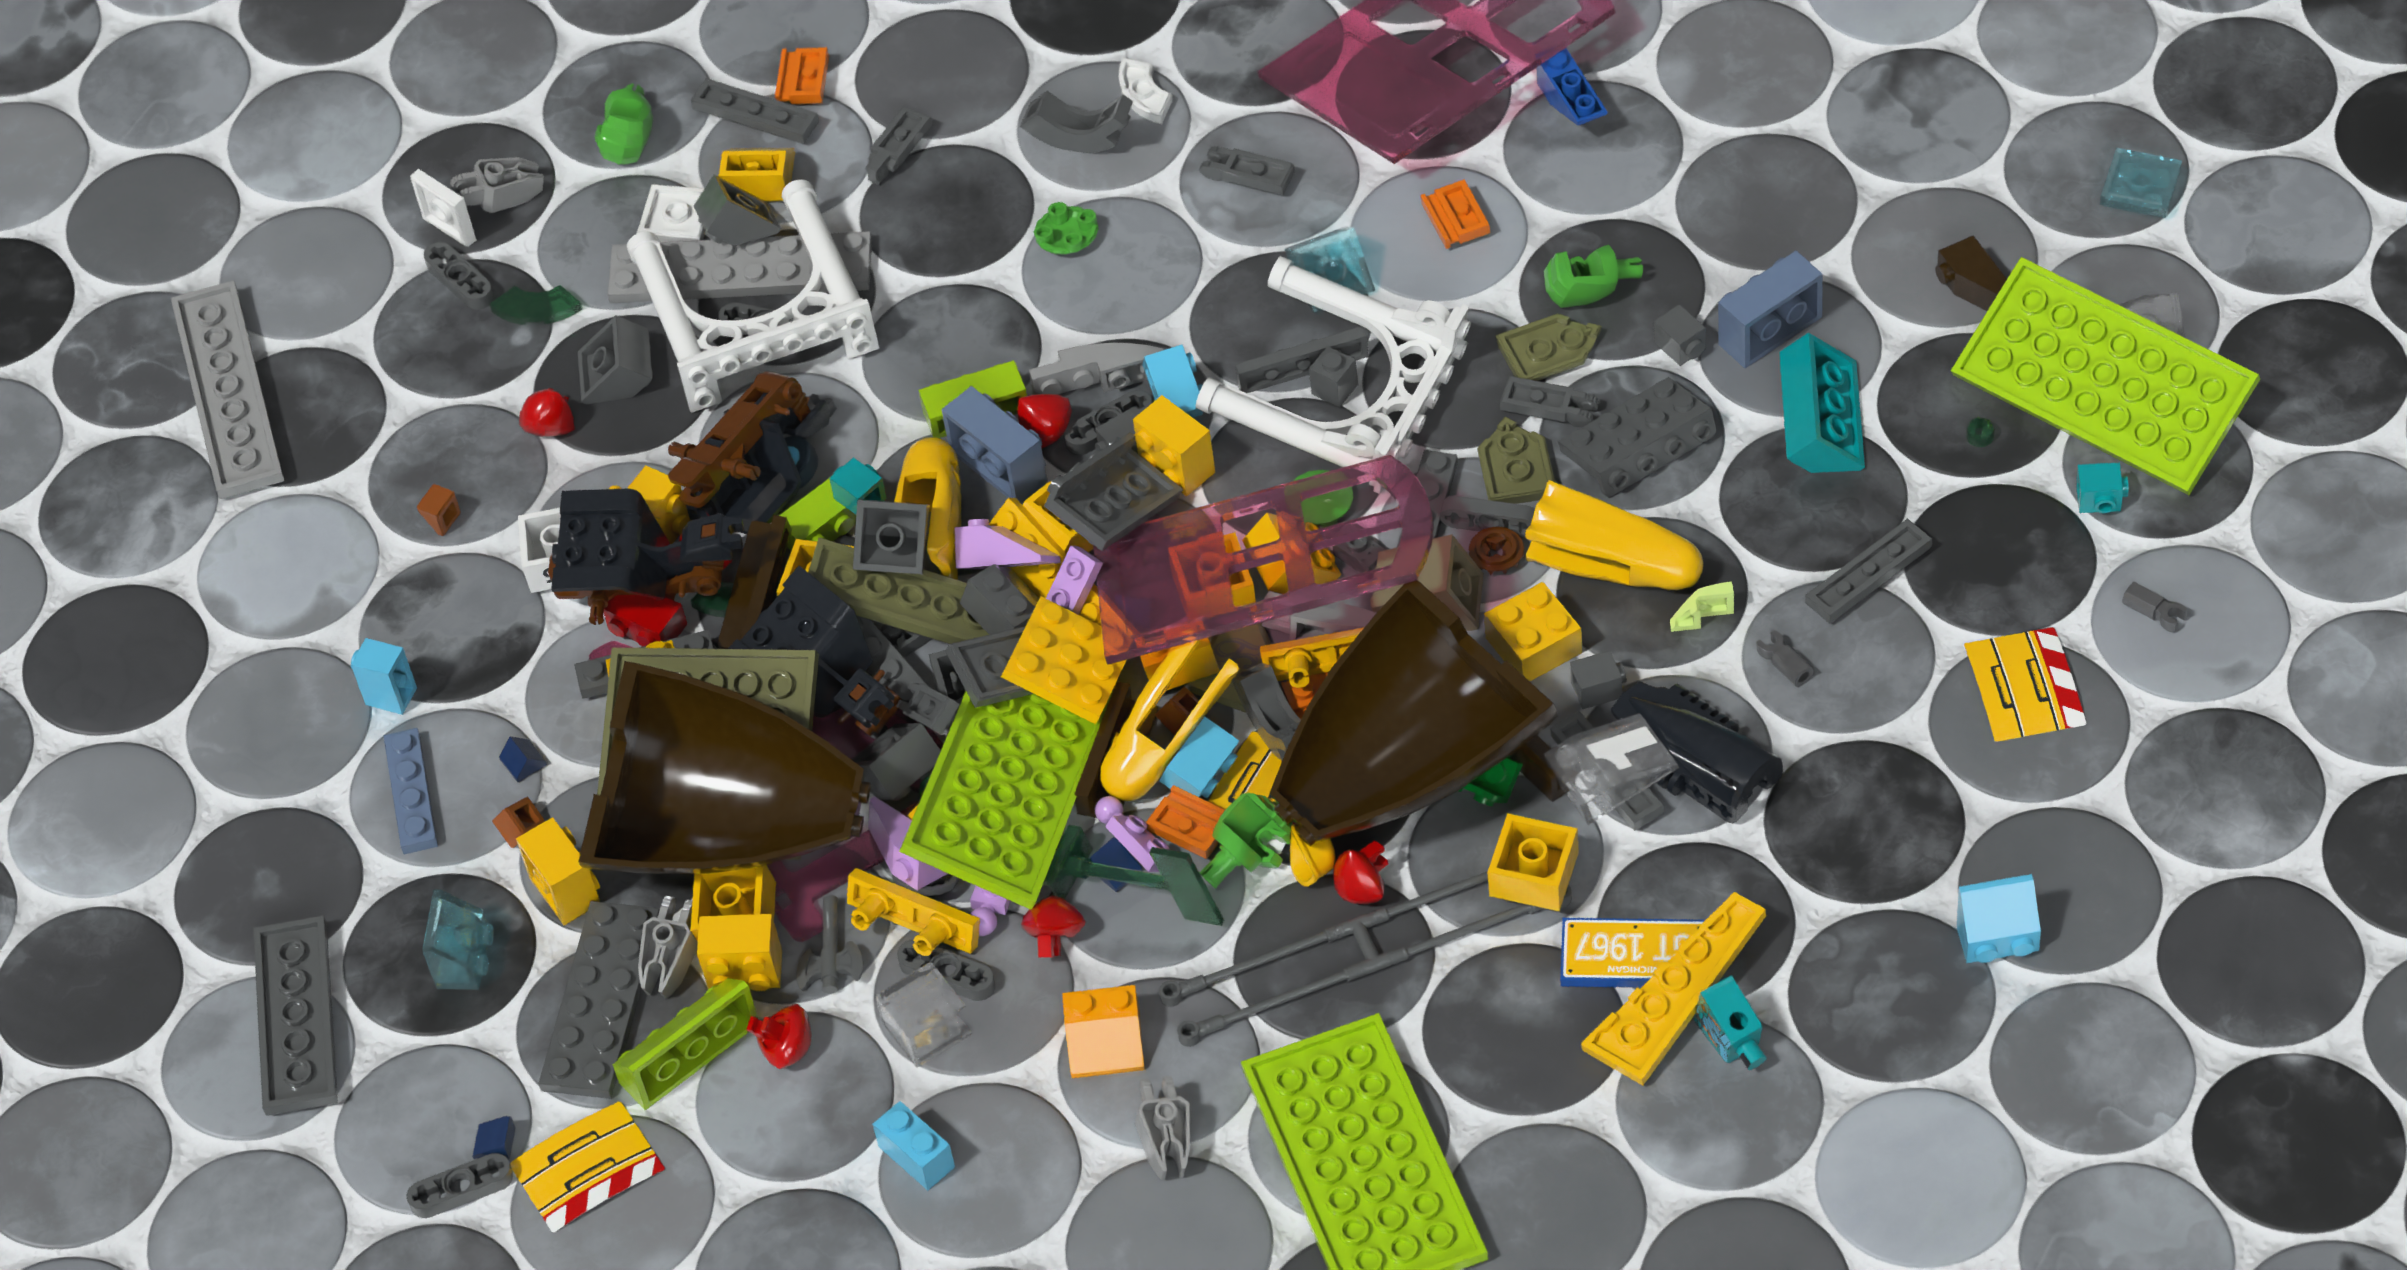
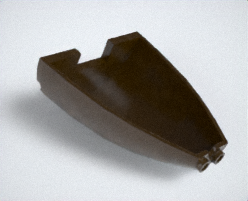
(1403, 721)
(714, 782)

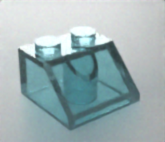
(1336, 258)
(456, 942)

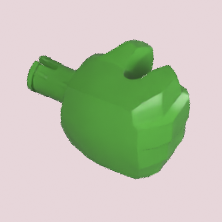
(625, 125)
(1587, 281)
(1243, 837)

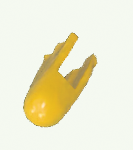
(933, 478)
(1607, 543)
(1134, 760)

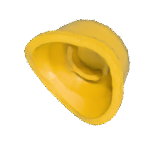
(1309, 862)

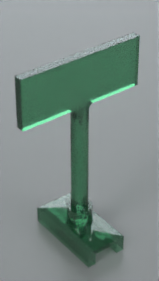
(1176, 869)

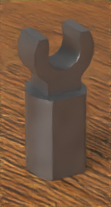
(2153, 606)
(1785, 659)

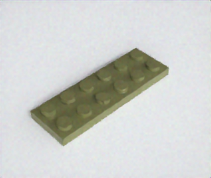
(911, 602)

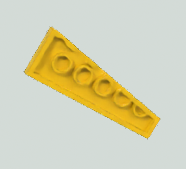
(1040, 577)
(1659, 1011)

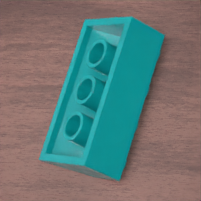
(1821, 407)

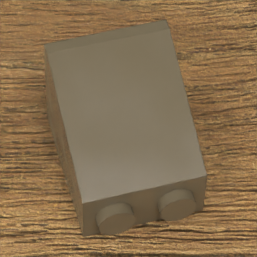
(1448, 575)

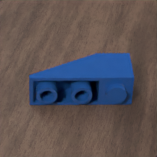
(1569, 89)

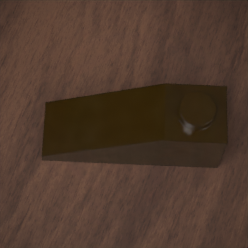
(1970, 272)

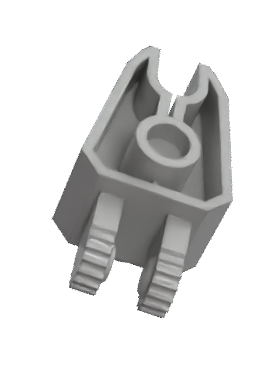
(499, 183)
(666, 948)
(1164, 1127)

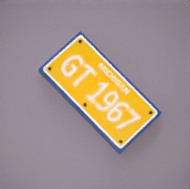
(1619, 950)

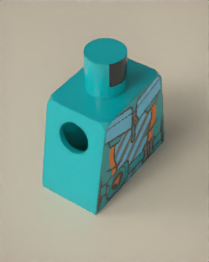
(1730, 1023)

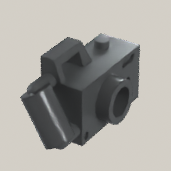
(1359, 553)

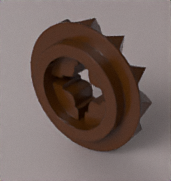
(1494, 539)

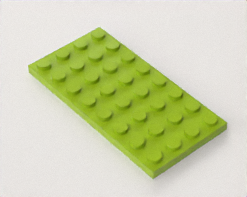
(2105, 375)
(1002, 794)
(1362, 1153)

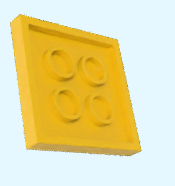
(1063, 661)

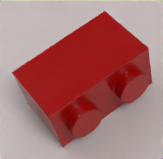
(645, 618)

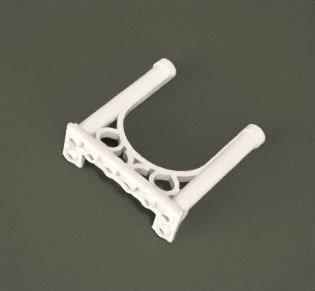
(1425, 332)
(770, 334)

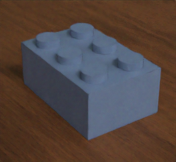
(1770, 309)
(995, 444)

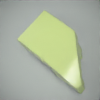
(1704, 602)

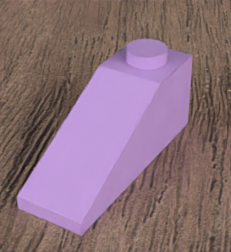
(984, 545)
(889, 831)

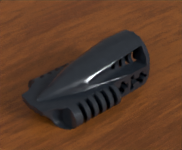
(1699, 738)

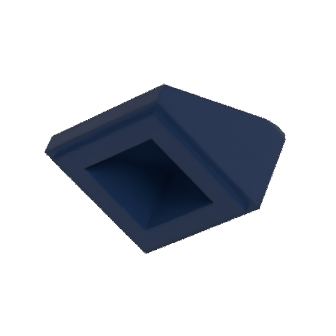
(1115, 854)
(494, 1137)

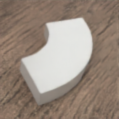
(1138, 86)

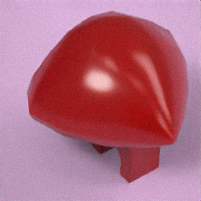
(546, 414)
(1045, 415)
(1358, 876)
(1049, 921)
(783, 1036)

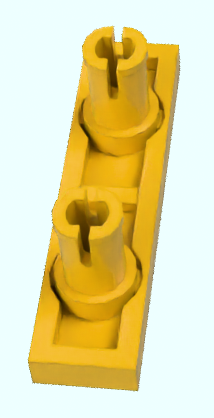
(1306, 656)
(907, 908)

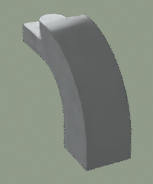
(1073, 128)
(1267, 707)

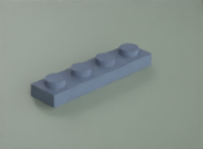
(410, 791)

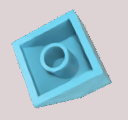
(1998, 919)

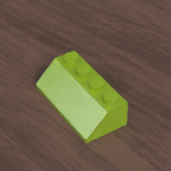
(686, 1042)

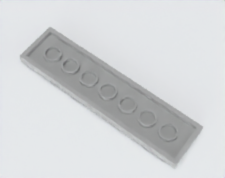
(749, 269)
(227, 390)

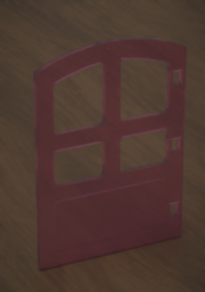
(1390, 89)
(1176, 574)

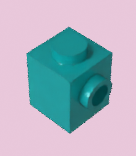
(856, 482)
(2100, 487)

